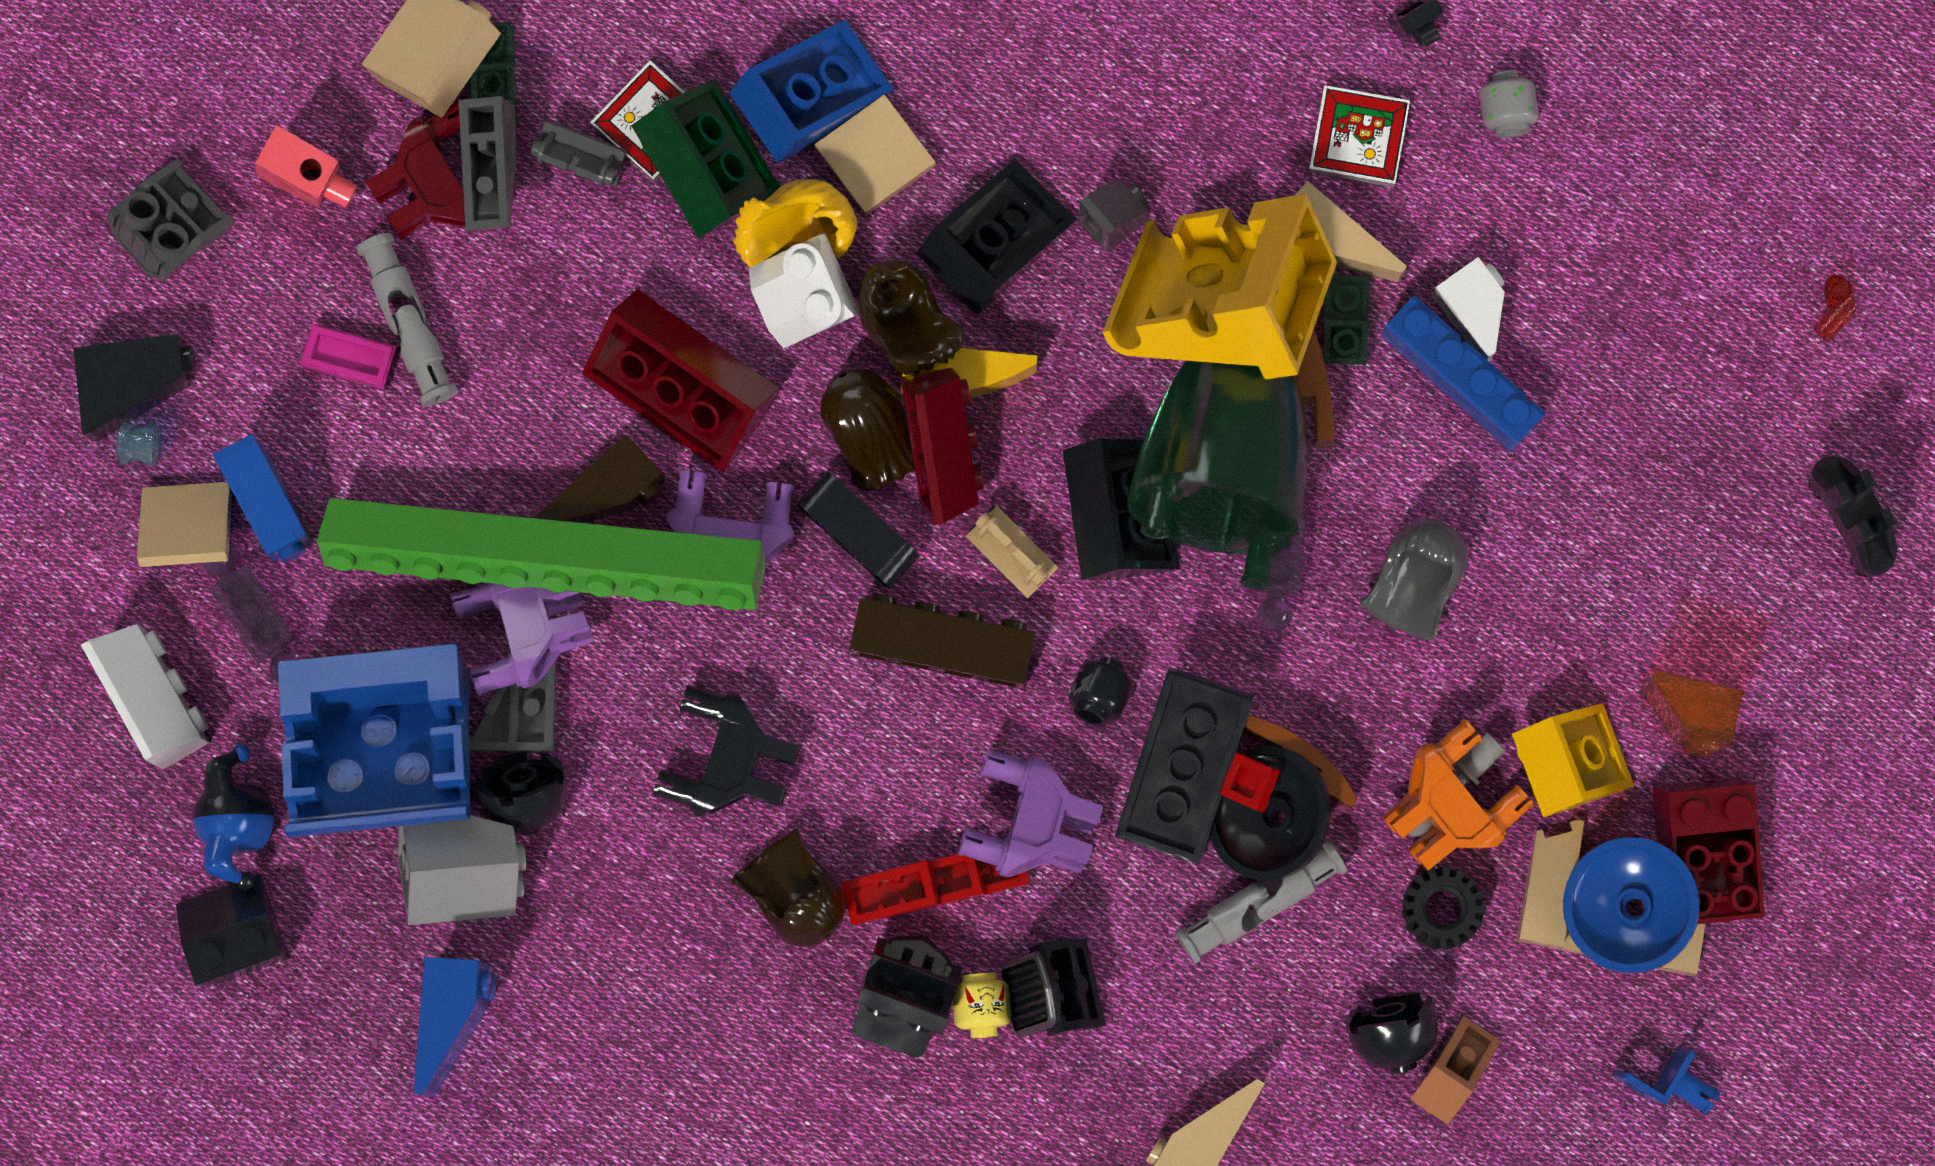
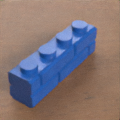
(1462, 374)

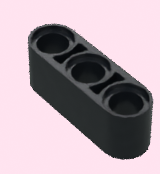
(857, 530)

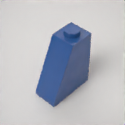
(264, 498)

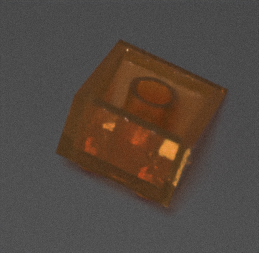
(1693, 711)

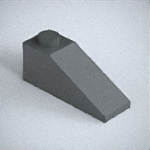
(488, 161)

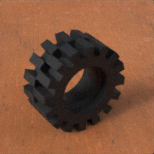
(1470, 908)

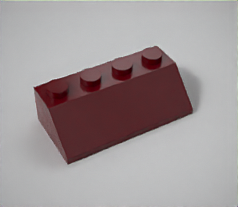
(679, 379)

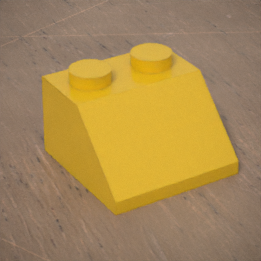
(1572, 759)

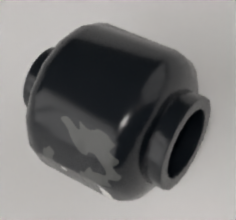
(1100, 691)

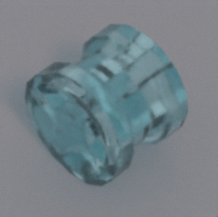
(139, 443)

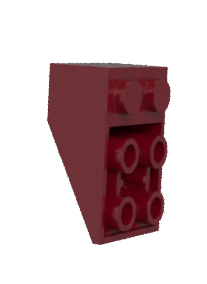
(1717, 837)

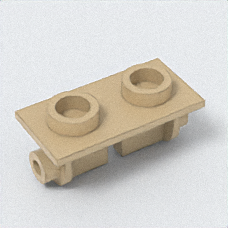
(1011, 551)

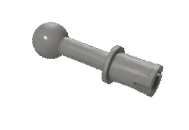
(1469, 768)

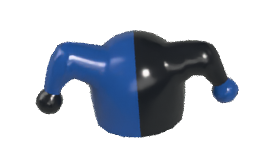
(231, 818)

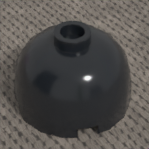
(523, 791)
(1395, 1032)

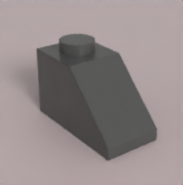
(1113, 213)

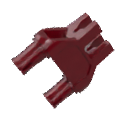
(426, 173)

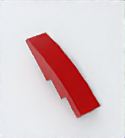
(924, 887)

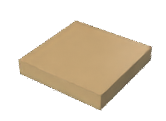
(875, 155)
(184, 524)

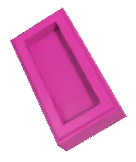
(349, 356)

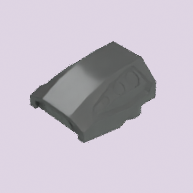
(167, 221)

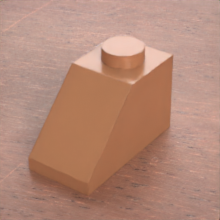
(1455, 1070)

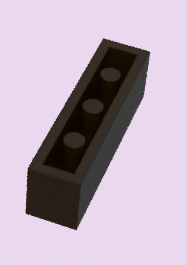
(942, 642)

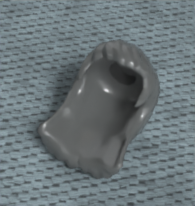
(1418, 577)

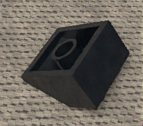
(229, 933)

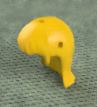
(792, 217)

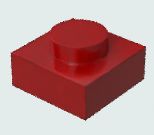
(1250, 782)

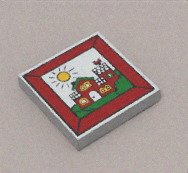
(639, 97)
(1359, 136)

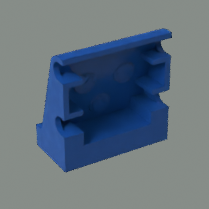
(375, 740)

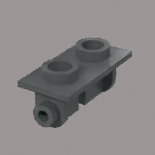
(579, 153)

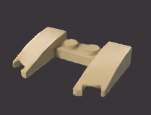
(1542, 905)

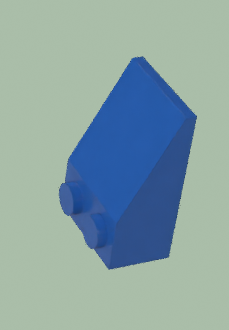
(809, 90)
(450, 1011)

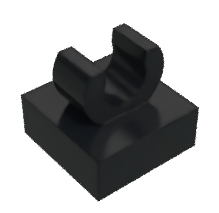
(1417, 21)

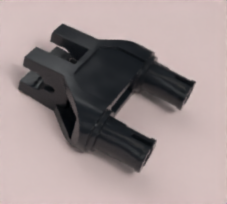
(1856, 514)
(732, 759)

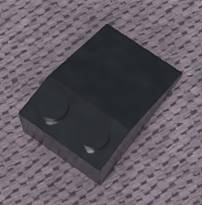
(995, 236)

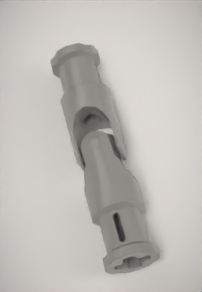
(418, 345)
(1230, 917)

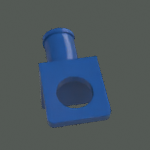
(1674, 1080)

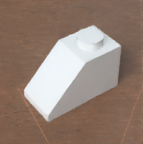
(1474, 304)

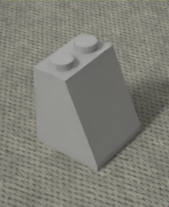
(460, 870)

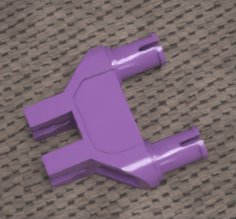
(771, 530)
(530, 631)
(1037, 819)

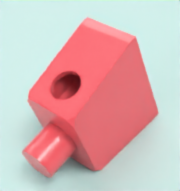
(289, 157)

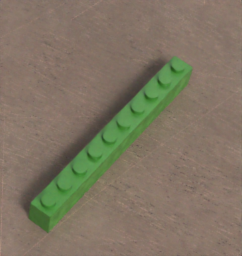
(542, 554)

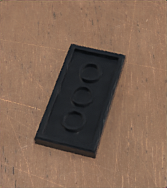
(1184, 765)

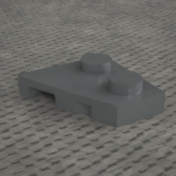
(519, 719)

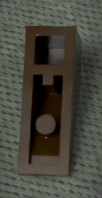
(608, 487)

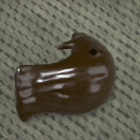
(905, 318)
(868, 427)
(794, 892)

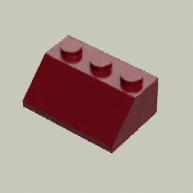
(942, 443)

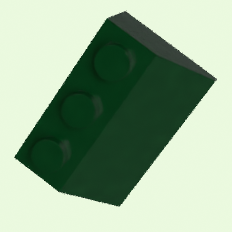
(705, 156)

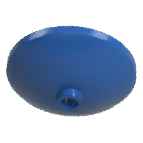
(1599, 900)

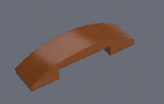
(1274, 735)

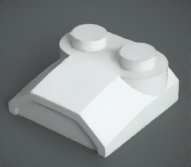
(802, 291)

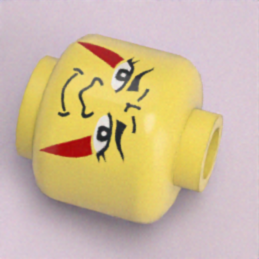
(982, 1005)

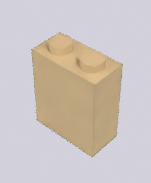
(432, 50)

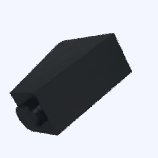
(128, 380)

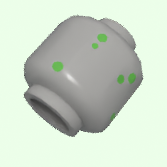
(1509, 104)

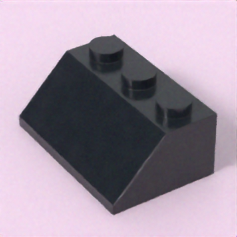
(1104, 529)

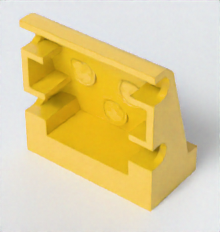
(1226, 288)

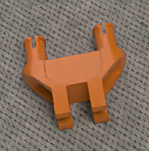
(1443, 799)

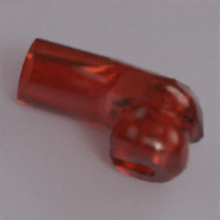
(1839, 304)

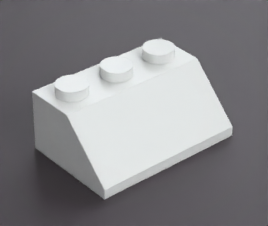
(147, 694)

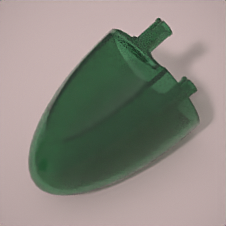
(1225, 465)

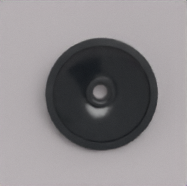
(1256, 841)

